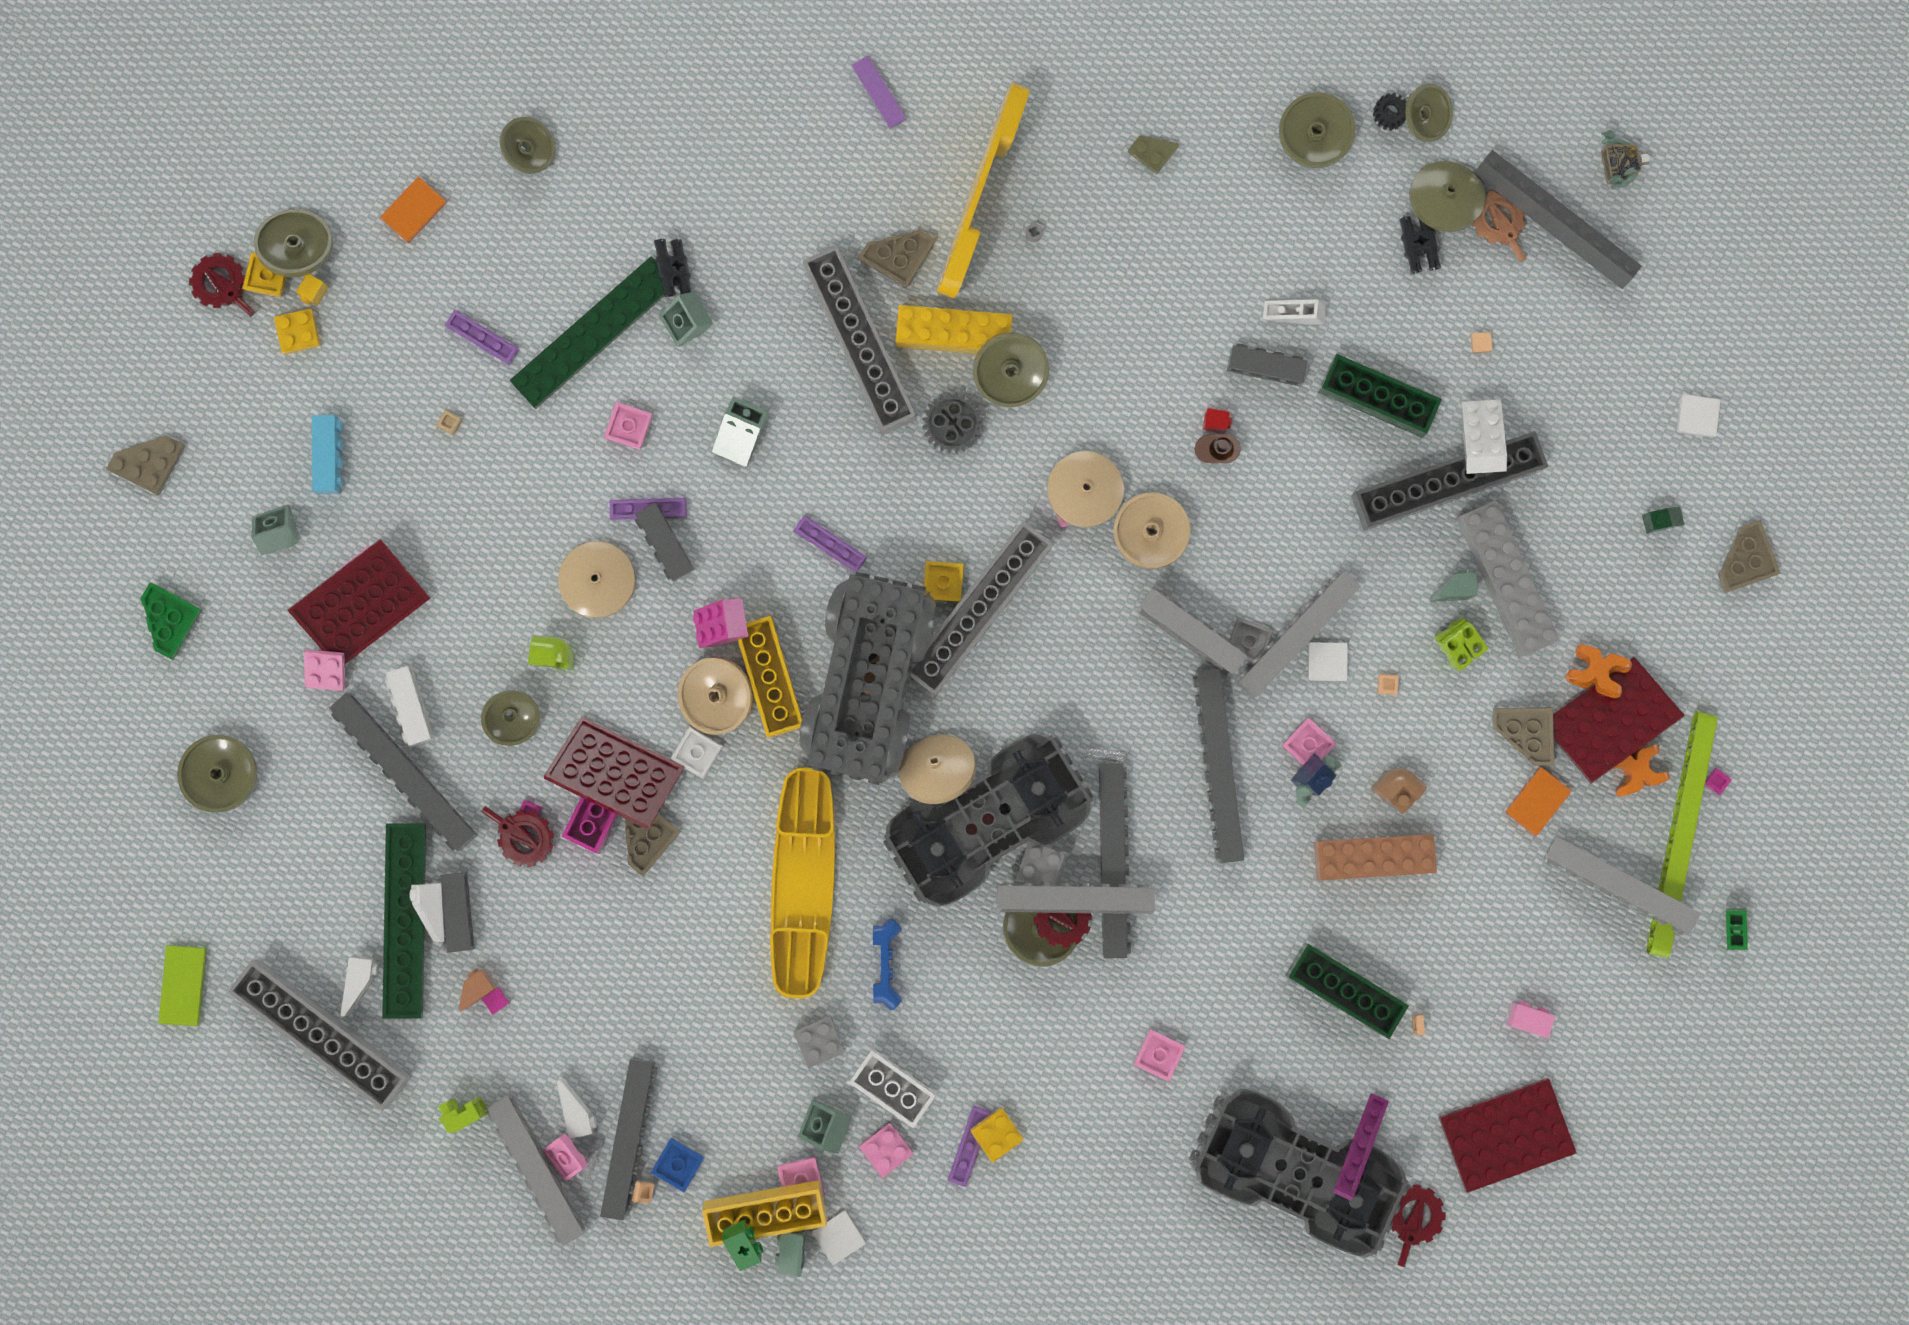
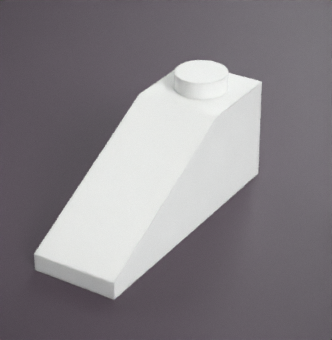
(1295, 311)
(428, 905)
(359, 976)
(576, 1114)

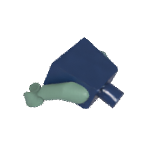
(1314, 777)

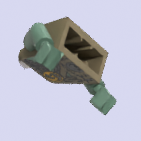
(1621, 160)

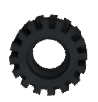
(1385, 121)

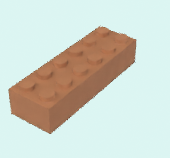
(1375, 857)

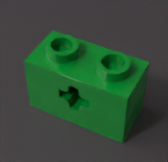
(1736, 928)
(742, 1245)

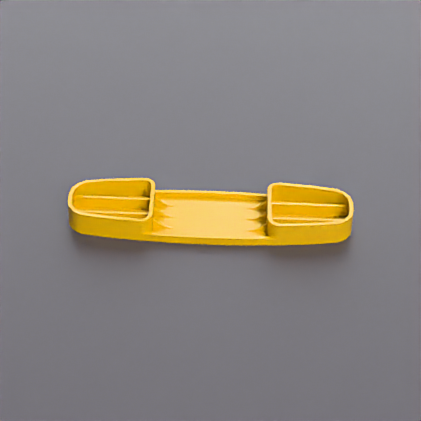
(966, 236)
(802, 883)

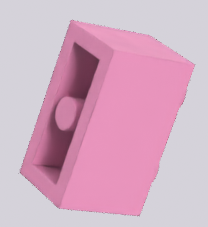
(1531, 1020)

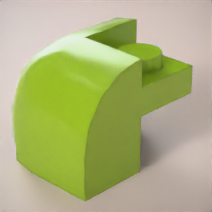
(550, 652)

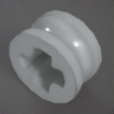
(1039, 231)

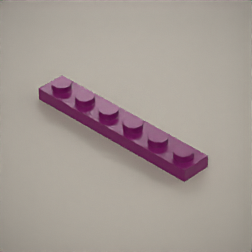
(1361, 1147)

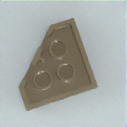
(898, 255)
(147, 463)
(1748, 559)
(1528, 731)
(647, 845)

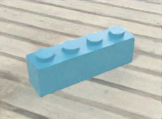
(326, 454)

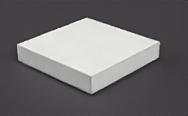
(1698, 415)
(1327, 661)
(696, 752)
(839, 1237)

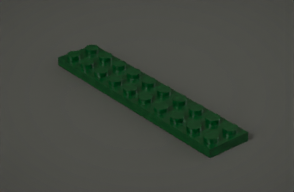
(590, 334)
(402, 925)

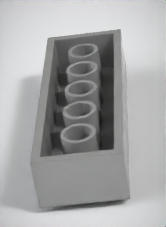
(1191, 633)

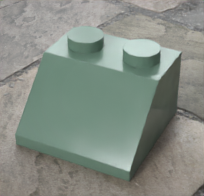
(685, 318)
(274, 530)
(1457, 587)
(824, 1127)
(791, 1253)

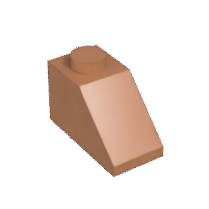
(475, 988)

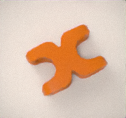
(1598, 671)
(1639, 773)

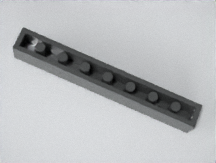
(627, 1139)

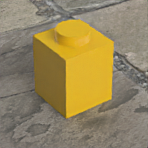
(311, 290)

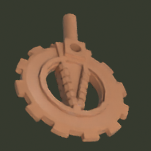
(1505, 230)

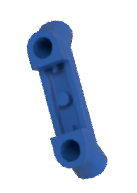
(883, 991)

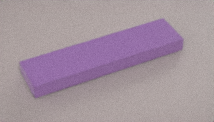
(878, 92)
(481, 337)
(628, 508)
(830, 544)
(967, 1149)

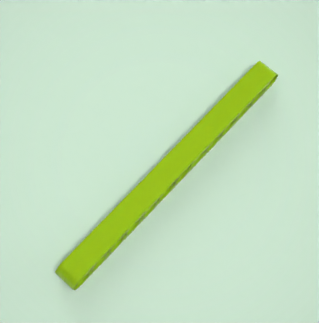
(1683, 824)

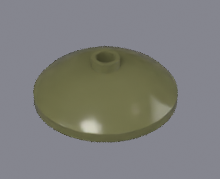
(1429, 112)
(534, 138)
(514, 728)

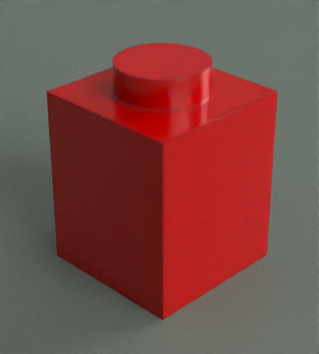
(1216, 420)

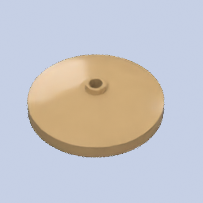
(1081, 506)
(1153, 513)
(614, 582)
(699, 695)
(937, 769)

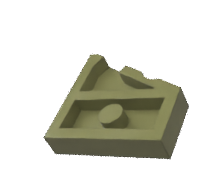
(1152, 152)

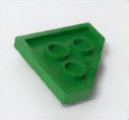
(168, 619)

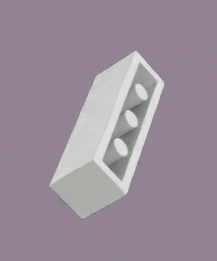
(410, 706)

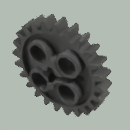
(938, 433)

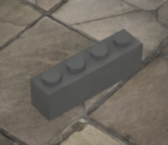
(1267, 365)
(664, 542)
(456, 912)

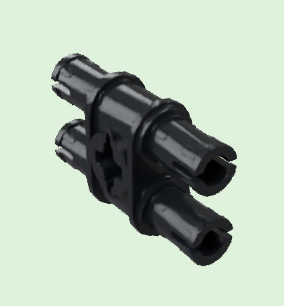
(1414, 249)
(672, 267)

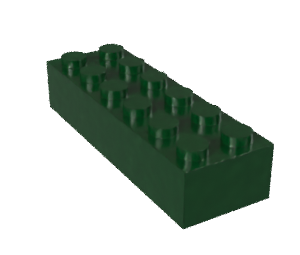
(1379, 395)
(1347, 990)

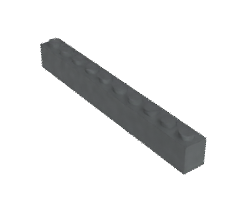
(1557, 219)
(1219, 766)
(403, 771)
(1113, 853)

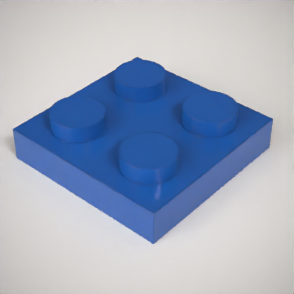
(677, 1164)

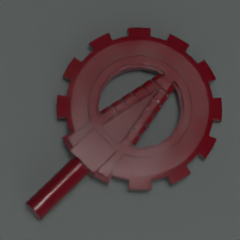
(228, 291)
(512, 829)
(1064, 939)
(1411, 1231)

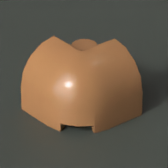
(1399, 788)

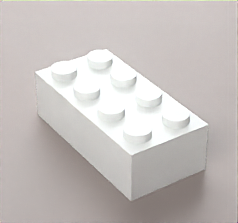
(1484, 436)
(892, 1088)

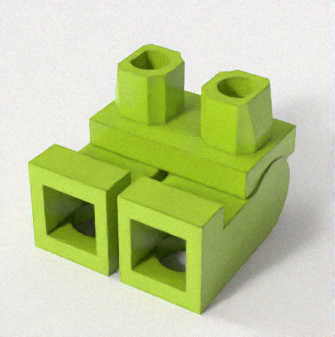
(1460, 642)
(458, 1117)

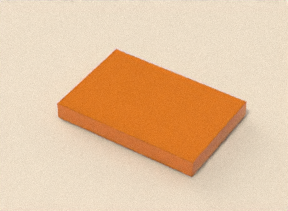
(413, 209)
(1538, 801)

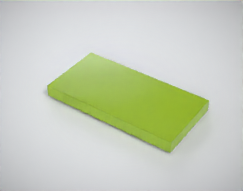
(182, 985)

